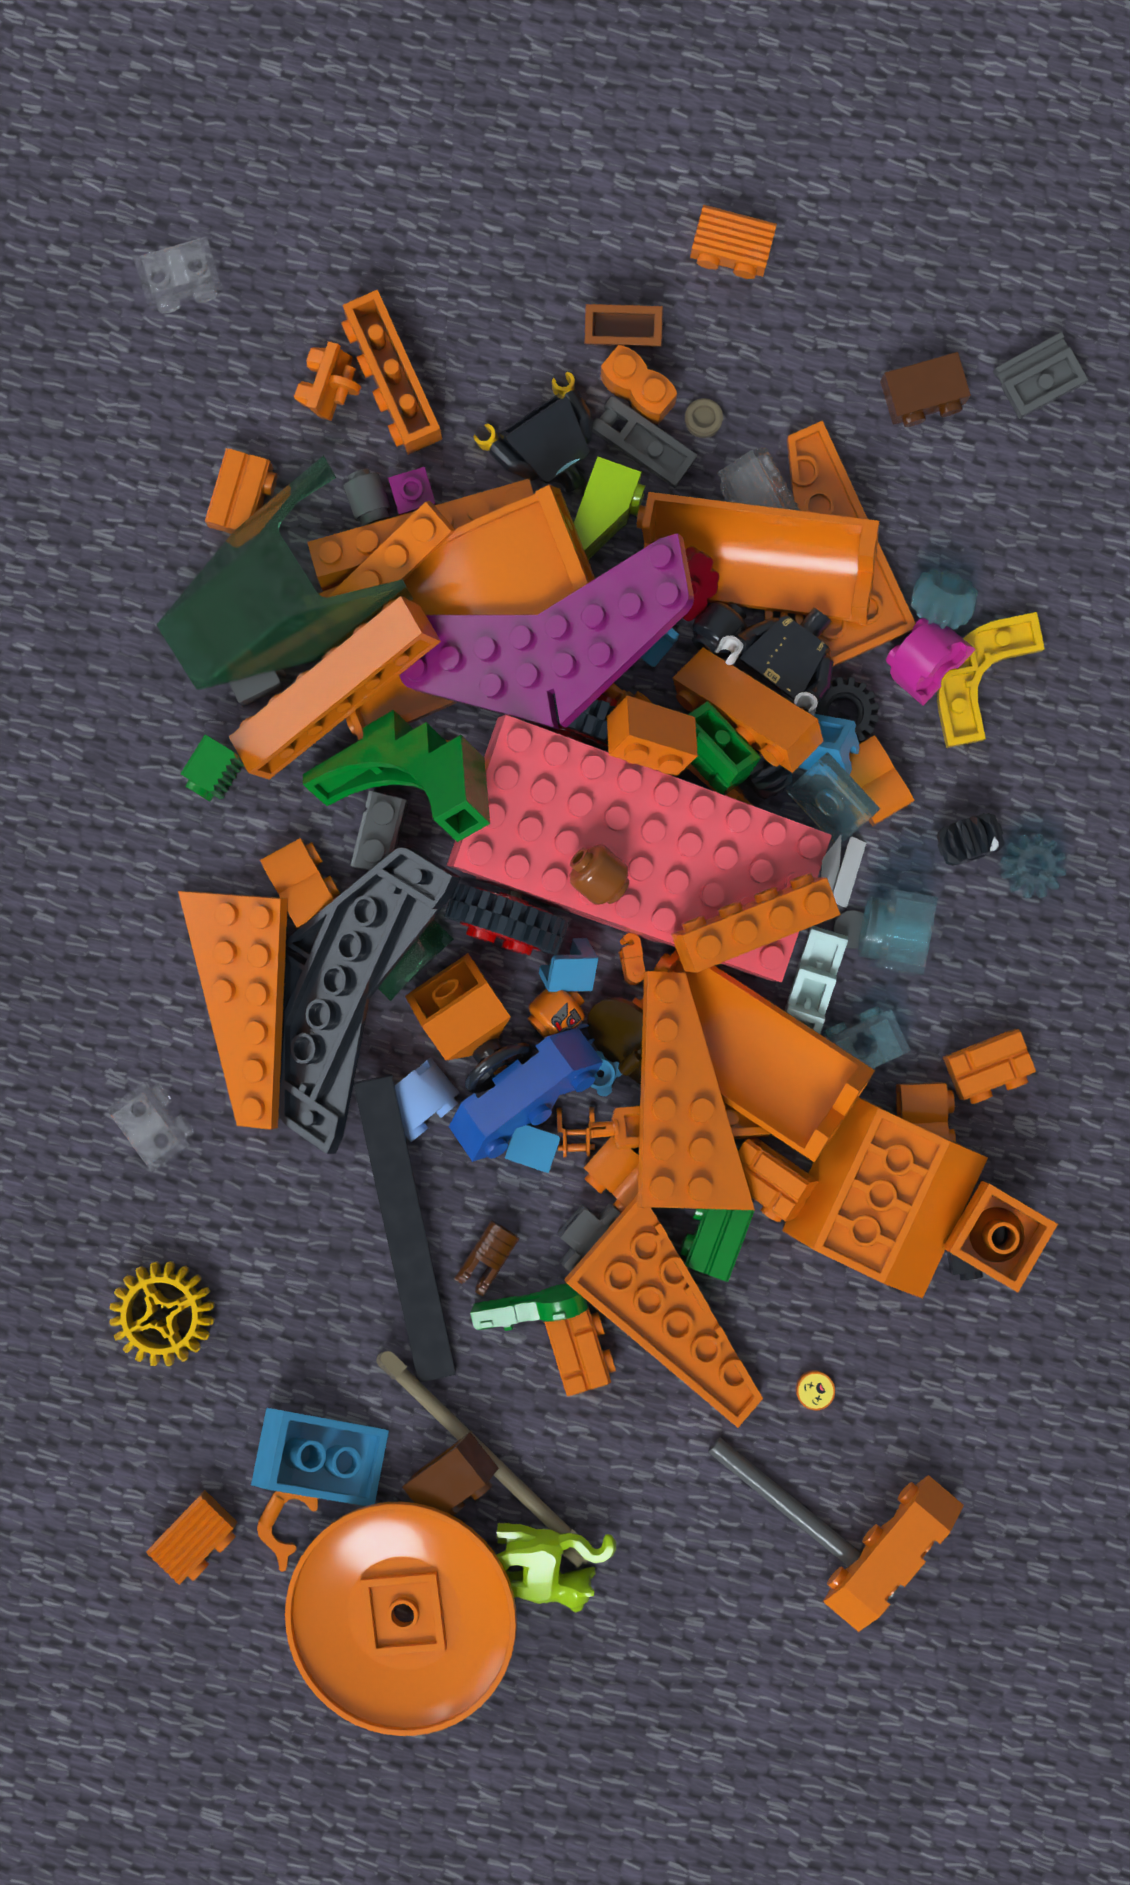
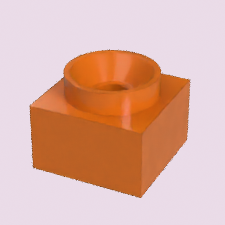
(1025, 1239)

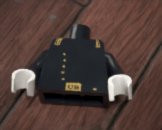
(787, 656)

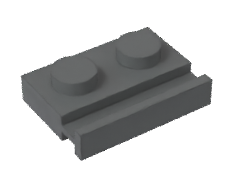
(1040, 375)

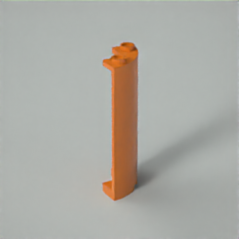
(773, 554)
(772, 1062)

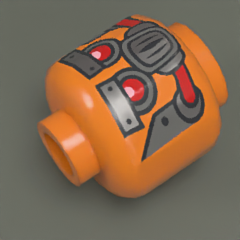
(556, 1012)

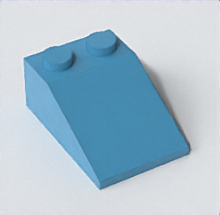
(319, 1457)

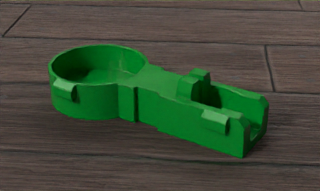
(550, 1304)

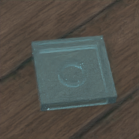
(832, 799)

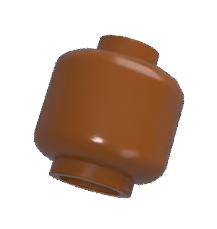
(599, 875)

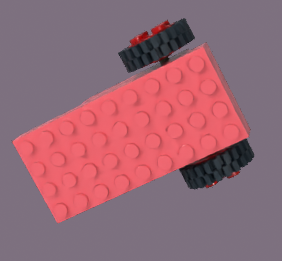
(680, 843)

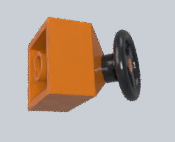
(466, 1021)

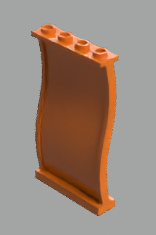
(495, 565)

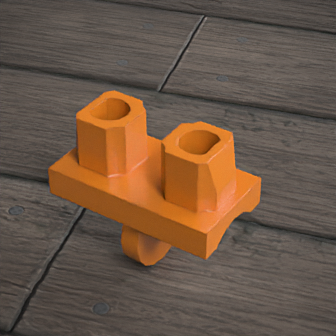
(331, 382)

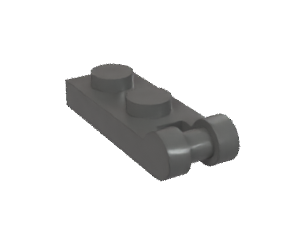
(644, 442)

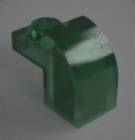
(422, 952)

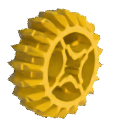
(170, 1329)

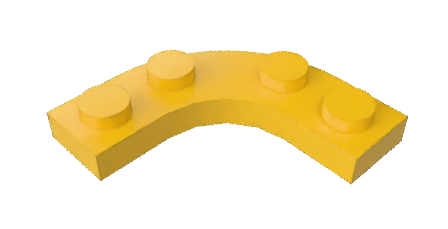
(959, 687)

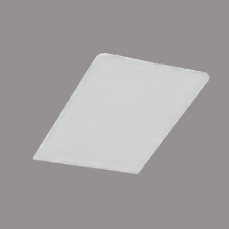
(831, 863)

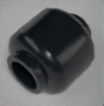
(715, 623)

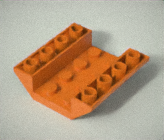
(886, 1197)

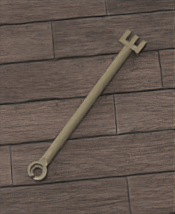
(397, 1370)

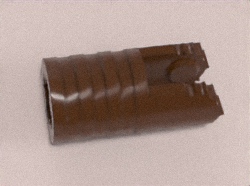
(492, 1250)

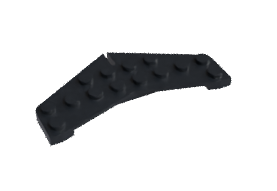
(327, 998)

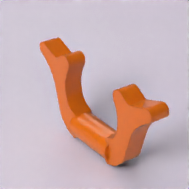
(268, 1518)

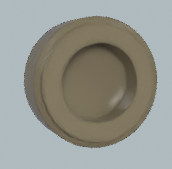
(703, 418)

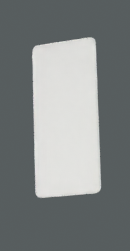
(848, 871)

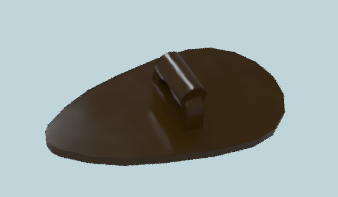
(618, 1034)

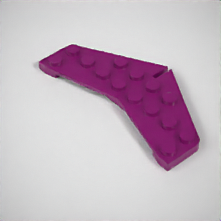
(566, 650)

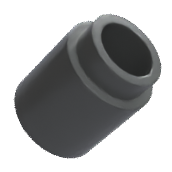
(367, 497)

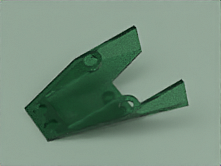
(256, 605)

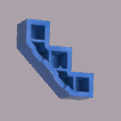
(525, 1094)

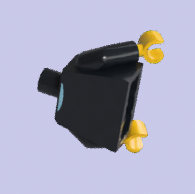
(547, 439)

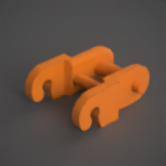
(632, 959)
(575, 1147)

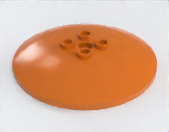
(391, 1671)

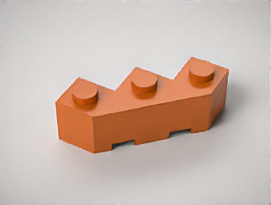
(893, 1553)

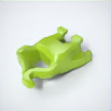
(540, 1556)

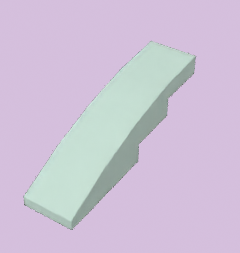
(816, 977)

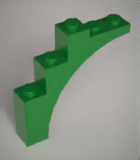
(418, 757)

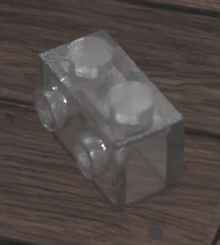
(179, 275)
(152, 1125)

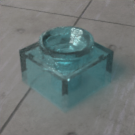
(897, 931)

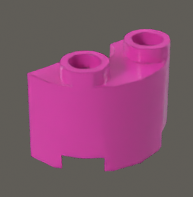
(926, 658)

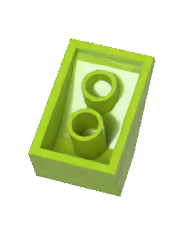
(607, 503)

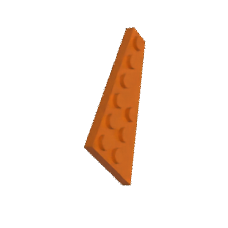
(824, 488)
(242, 973)
(684, 1126)
(651, 1296)

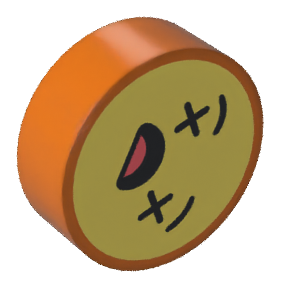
(815, 1390)

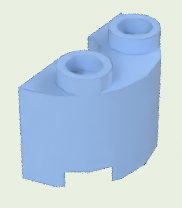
(422, 1095)

